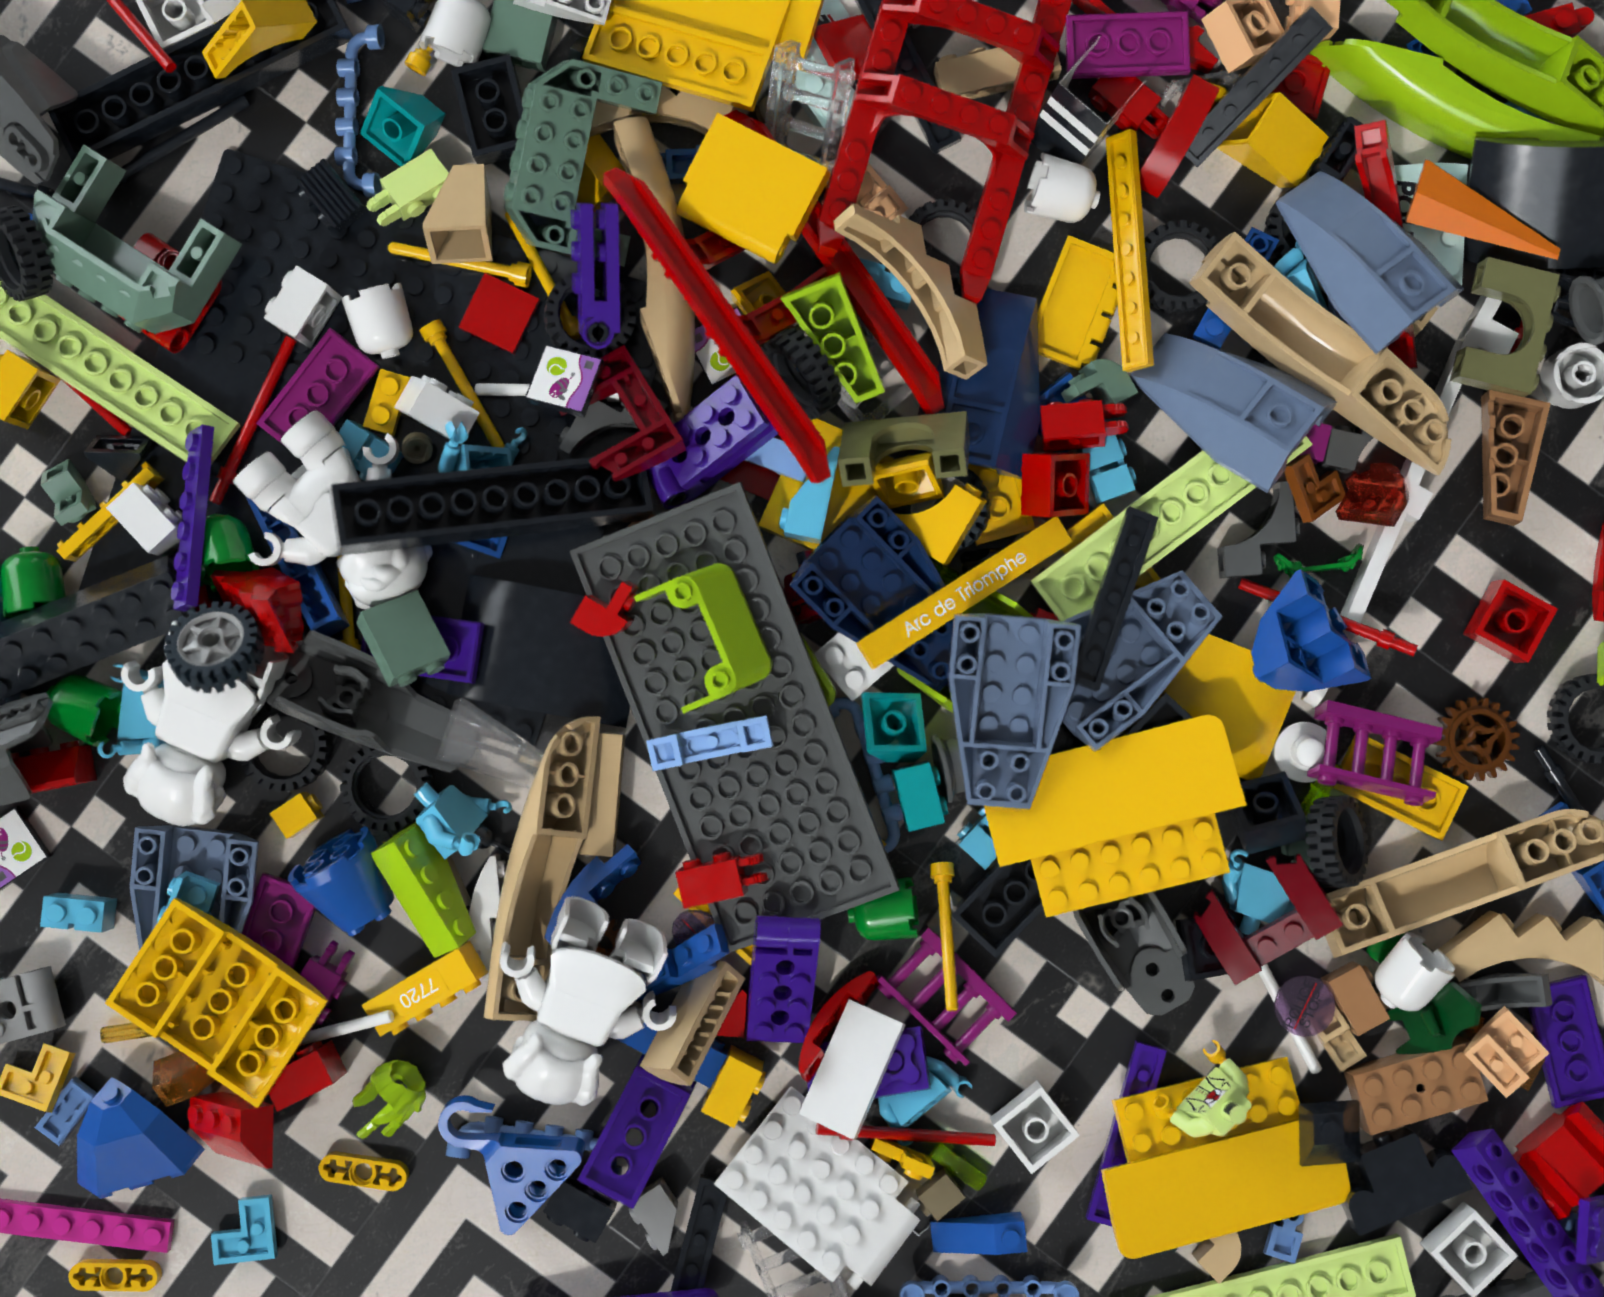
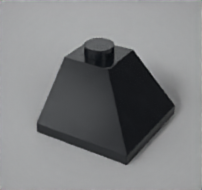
(1329, 1133)

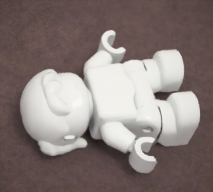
(305, 504)
(186, 775)
(582, 1002)

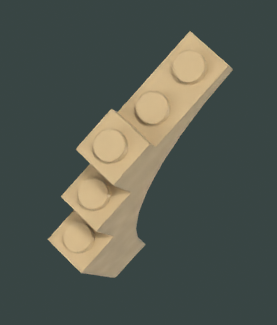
(681, 110)
(927, 280)
(1494, 941)

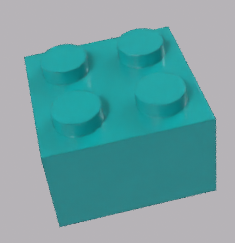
(919, 795)

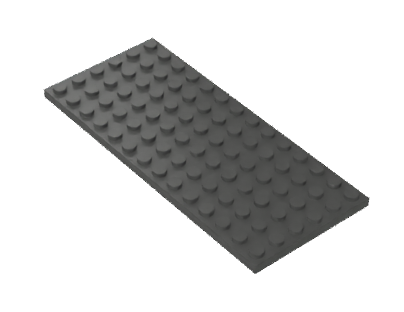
(782, 801)

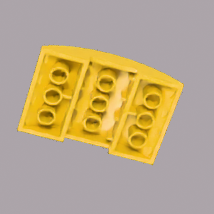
(1222, 684)
(218, 1000)

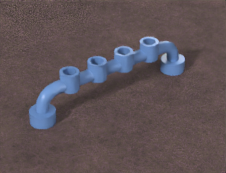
(349, 98)
(881, 783)
(495, 1125)
(920, 1288)

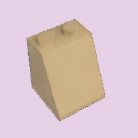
(461, 218)

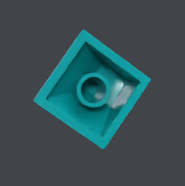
(401, 124)
(894, 726)

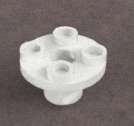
(1299, 750)

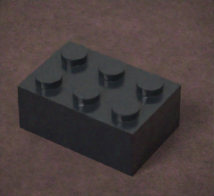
(490, 107)

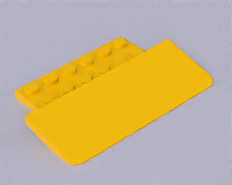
(702, 45)
(1124, 816)
(1213, 1185)

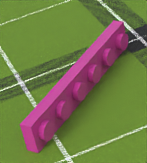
(86, 1225)

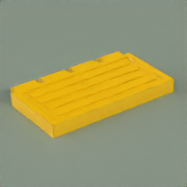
(1074, 304)

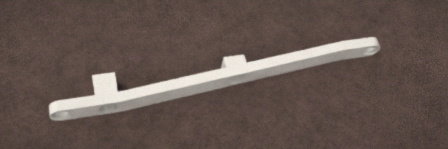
(1479, 333)

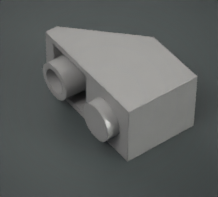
(657, 1214)

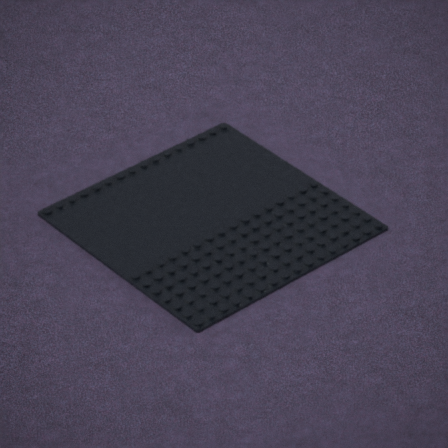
(237, 347)

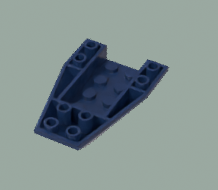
(1005, 393)
(868, 576)

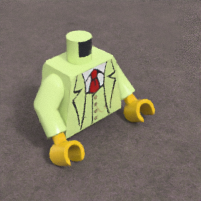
(1214, 1103)

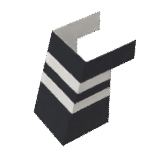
(1068, 126)

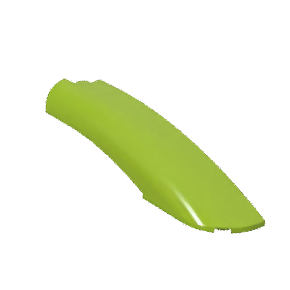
(1513, 57)
(1430, 97)

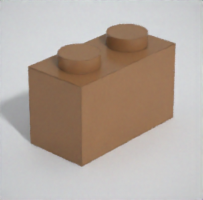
(1356, 997)

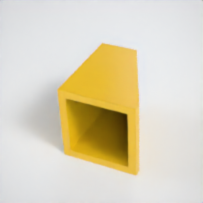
(1276, 142)

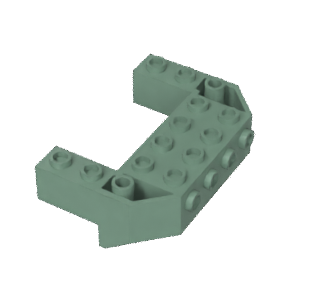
(554, 147)
(114, 271)

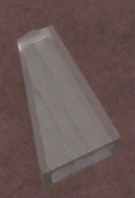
(487, 746)

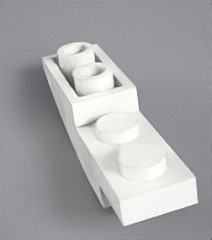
(578, 10)
(485, 907)

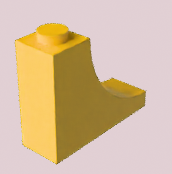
(254, 28)
(947, 523)

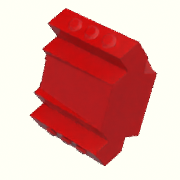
(272, 601)
(1564, 1158)

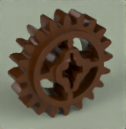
(1499, 730)

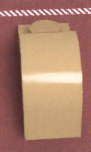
(1219, 1255)

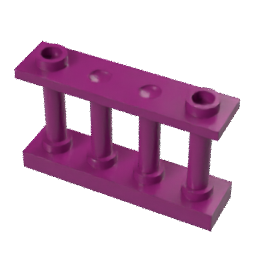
(1392, 730)
(974, 987)

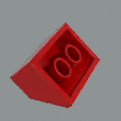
(57, 768)
(234, 1127)

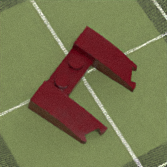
(657, 435)
(1311, 918)

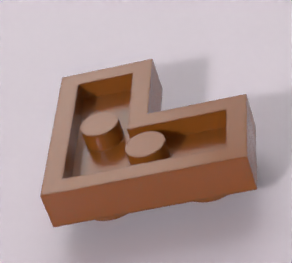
(1313, 493)

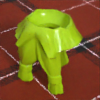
(400, 1100)

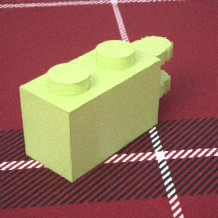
(409, 188)

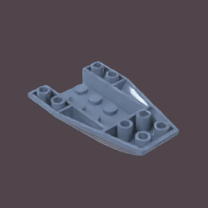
(1365, 260)
(1233, 406)
(1154, 642)
(1008, 701)
(214, 854)

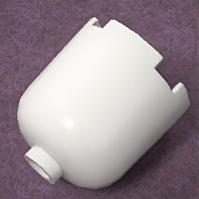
(456, 31)
(1061, 190)
(380, 320)
(1412, 974)

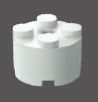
(1560, 371)

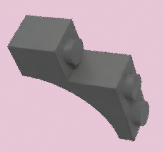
(597, 420)
(1344, 448)
(1277, 528)
(1509, 990)

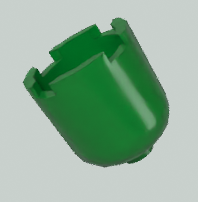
(225, 547)
(30, 581)
(84, 708)
(889, 915)

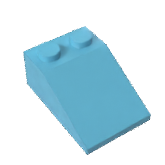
(809, 507)

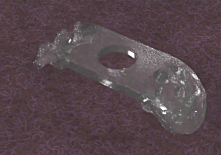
(1222, 78)

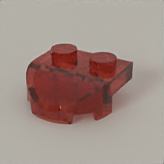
(1375, 496)

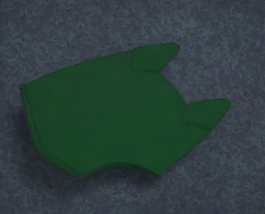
(1438, 1021)

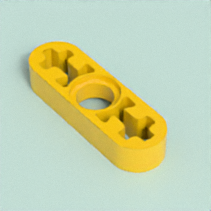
(374, 1162)
(94, 1265)

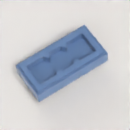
(67, 1111)

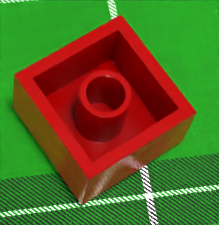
(1055, 484)
(1510, 621)
(309, 1072)

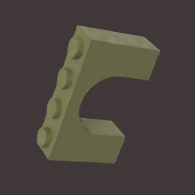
(1532, 296)
(871, 440)

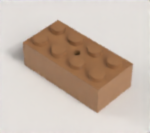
(1389, 1086)

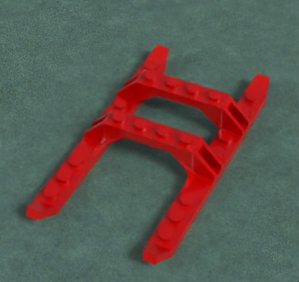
(1004, 133)
(740, 335)

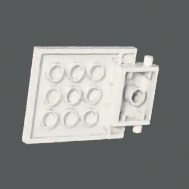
(821, 1194)

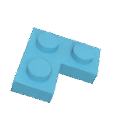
(254, 1239)

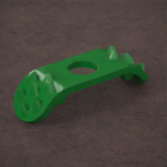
(1343, 563)

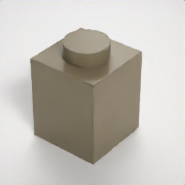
(939, 1194)

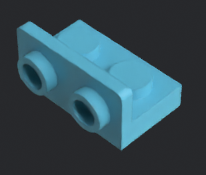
(193, 890)

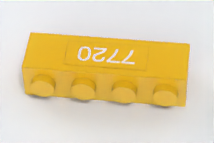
(428, 987)

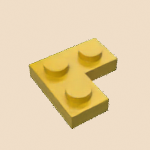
(381, 412)
(43, 1084)
(914, 1162)

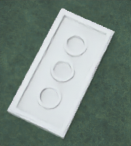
(852, 1069)

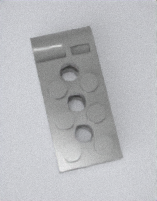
(35, 1003)

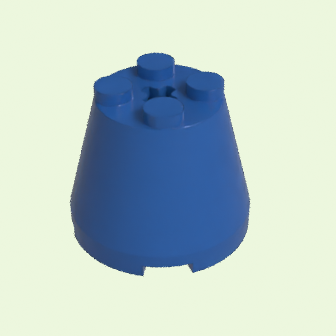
(345, 881)

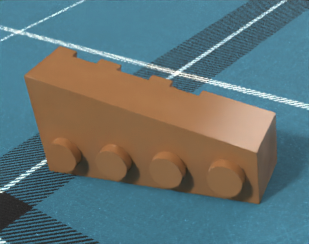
(1510, 451)

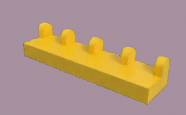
(103, 521)

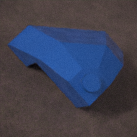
(1304, 643)
(129, 1143)

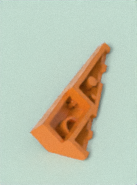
(1454, 208)

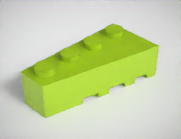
(831, 321)
(425, 889)

